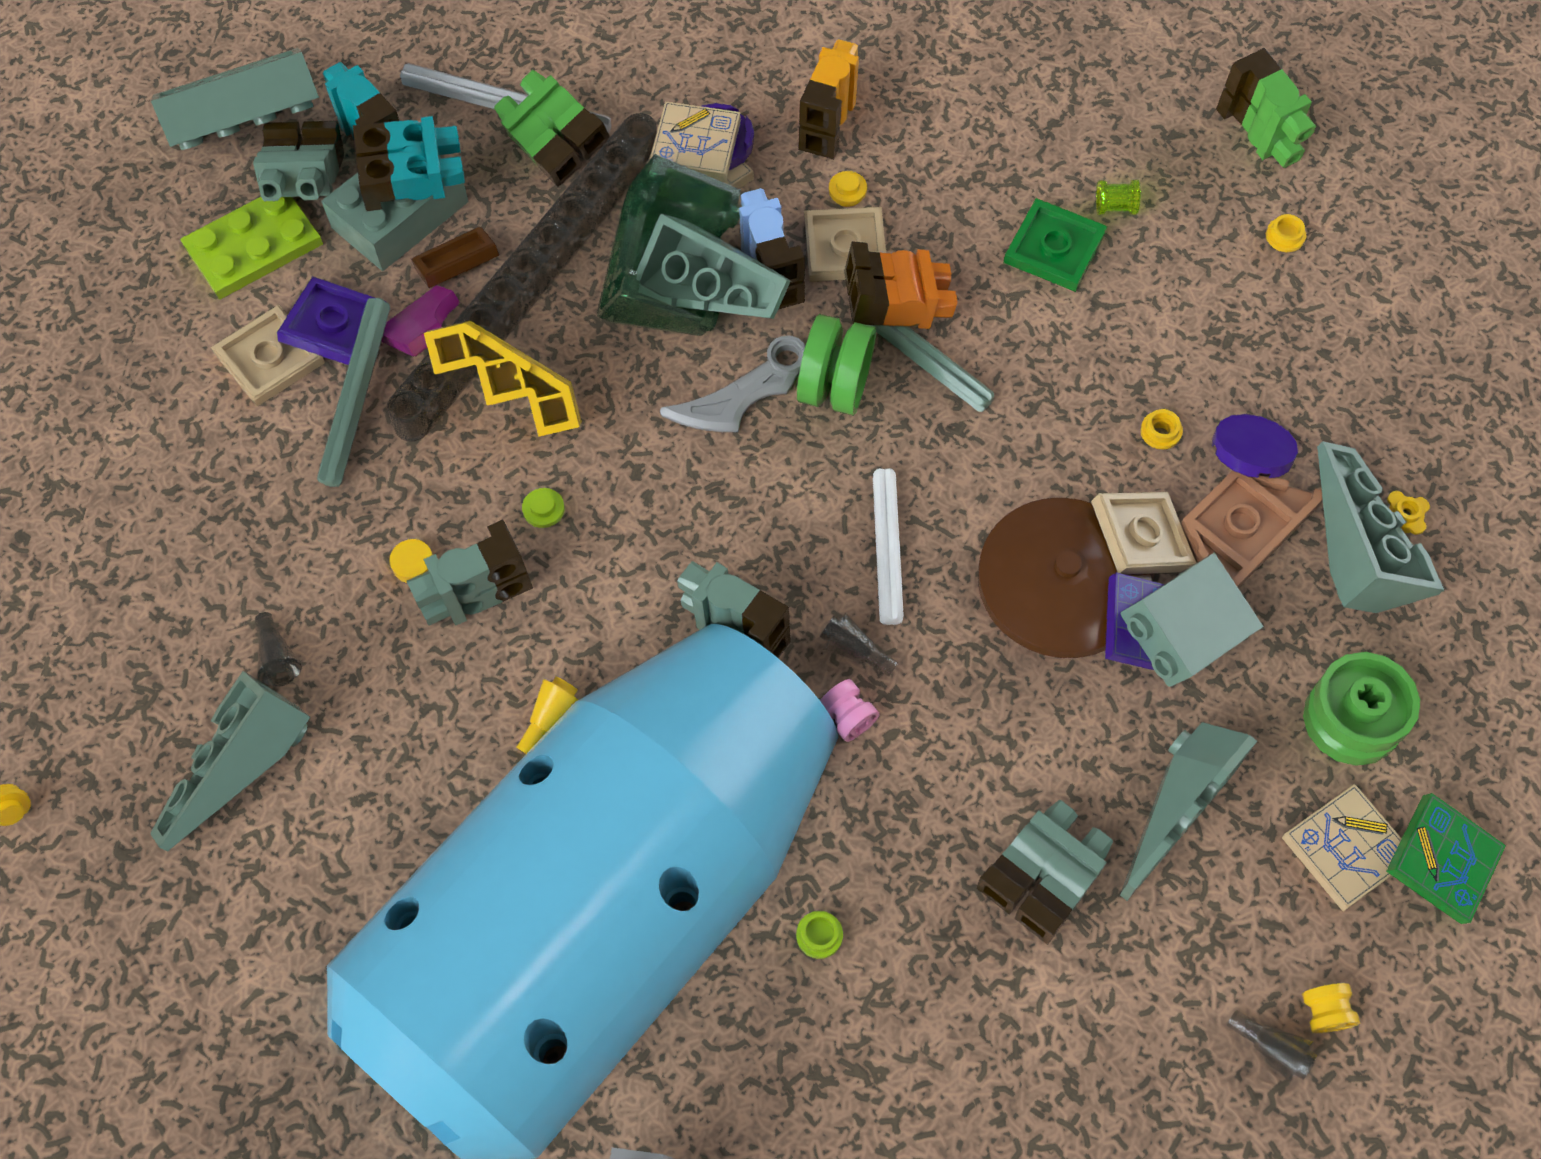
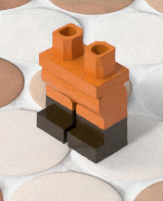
(897, 287)

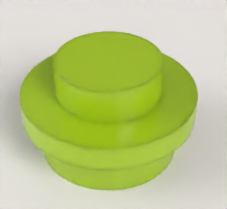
(543, 507)
(819, 934)

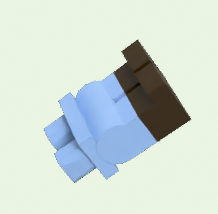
(764, 241)

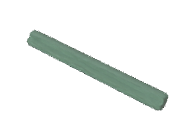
(353, 393)

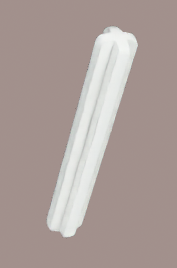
(887, 547)

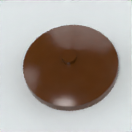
(1049, 577)

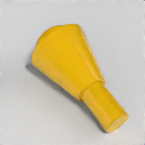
(552, 702)

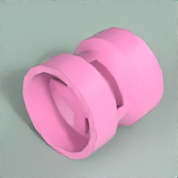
(850, 713)

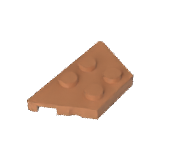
(1247, 521)

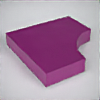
(426, 313)

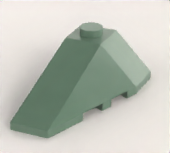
(706, 273)
(1366, 546)
(251, 736)
(1190, 782)

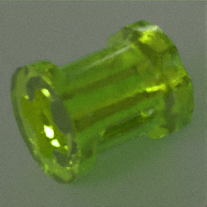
(1118, 197)

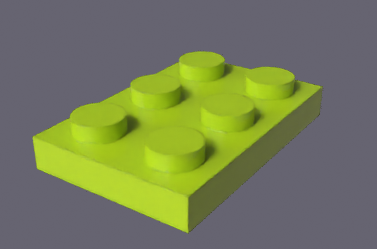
(250, 243)

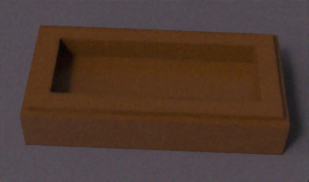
(455, 257)

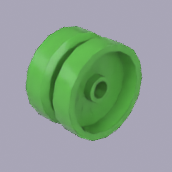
(830, 364)
(1361, 708)

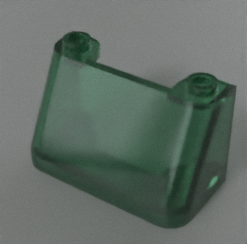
(675, 192)

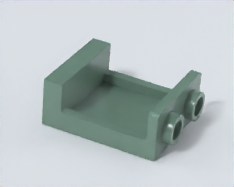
(1191, 620)

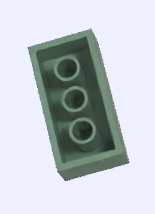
(234, 98)

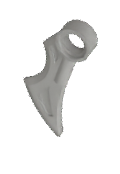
(725, 408)

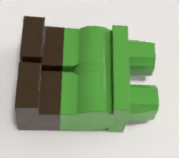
(1267, 107)
(541, 116)

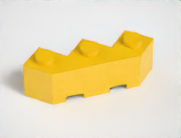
(506, 374)

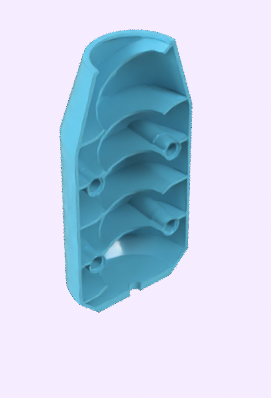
(561, 888)

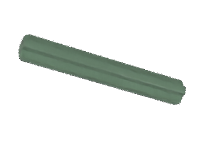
(938, 365)

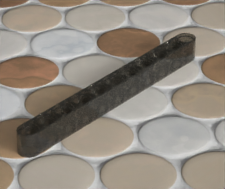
(541, 253)

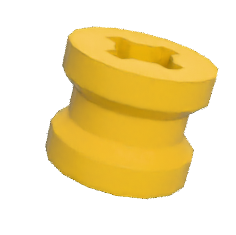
(1331, 1008)

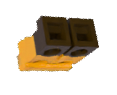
(828, 99)

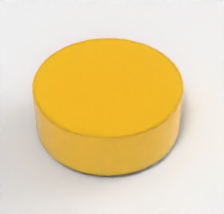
(408, 558)

